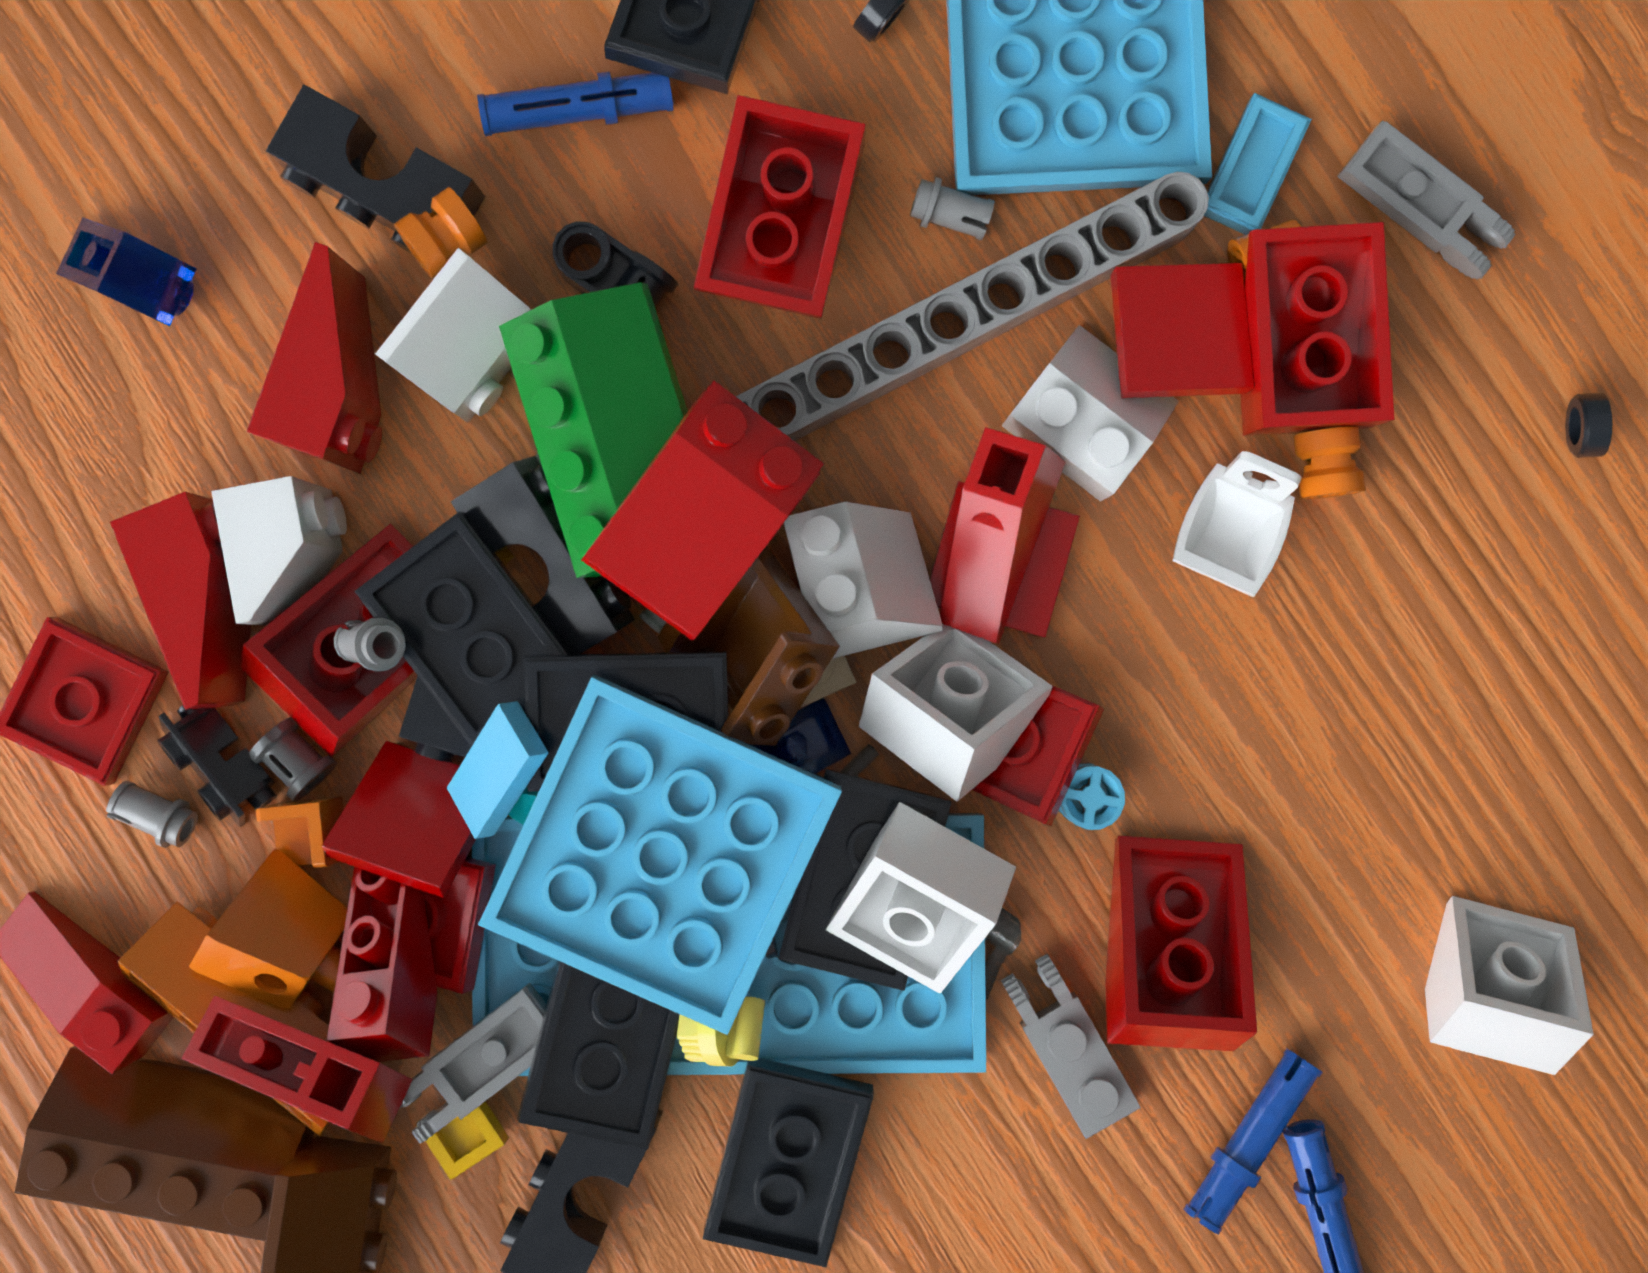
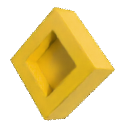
(467, 1140)

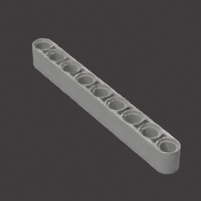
(982, 321)

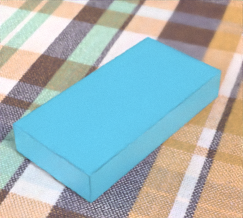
(1255, 164)
(497, 769)

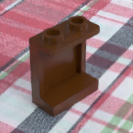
(772, 649)

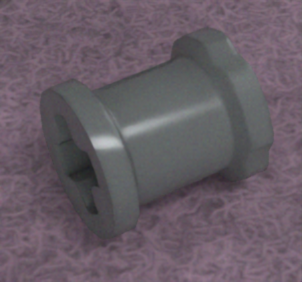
(292, 759)

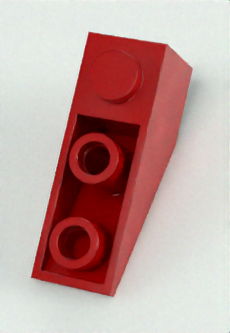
(997, 531)
(384, 973)

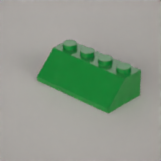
(595, 401)

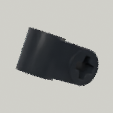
(616, 266)

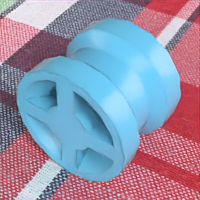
(1101, 798)

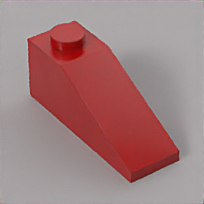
(79, 985)
(298, 1069)

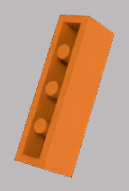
(162, 971)

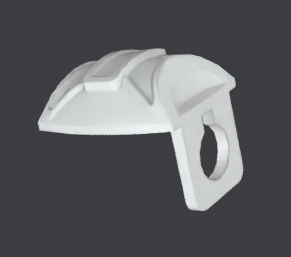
(1238, 522)

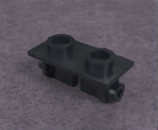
(229, 783)

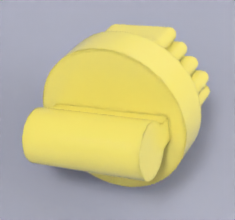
(718, 1049)

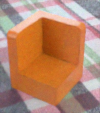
(303, 828)

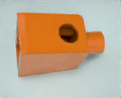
(275, 935)

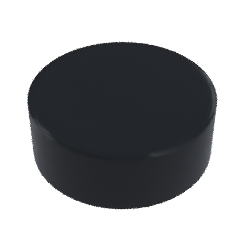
(878, 17)
(1589, 425)

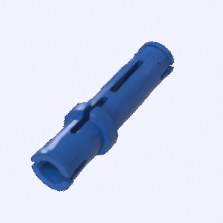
(501, 114)
(1252, 1141)
(1322, 1194)

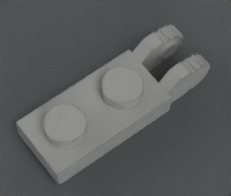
(1425, 199)
(1073, 1053)
(480, 1061)

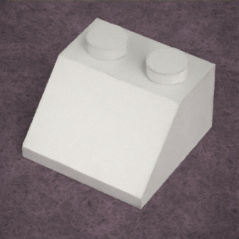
(453, 338)
(1084, 420)
(276, 543)
(863, 574)
(952, 707)
(922, 898)
(1507, 987)

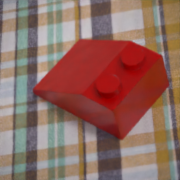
(780, 206)
(1318, 329)
(323, 372)
(703, 510)
(187, 596)
(298, 660)
(1179, 946)

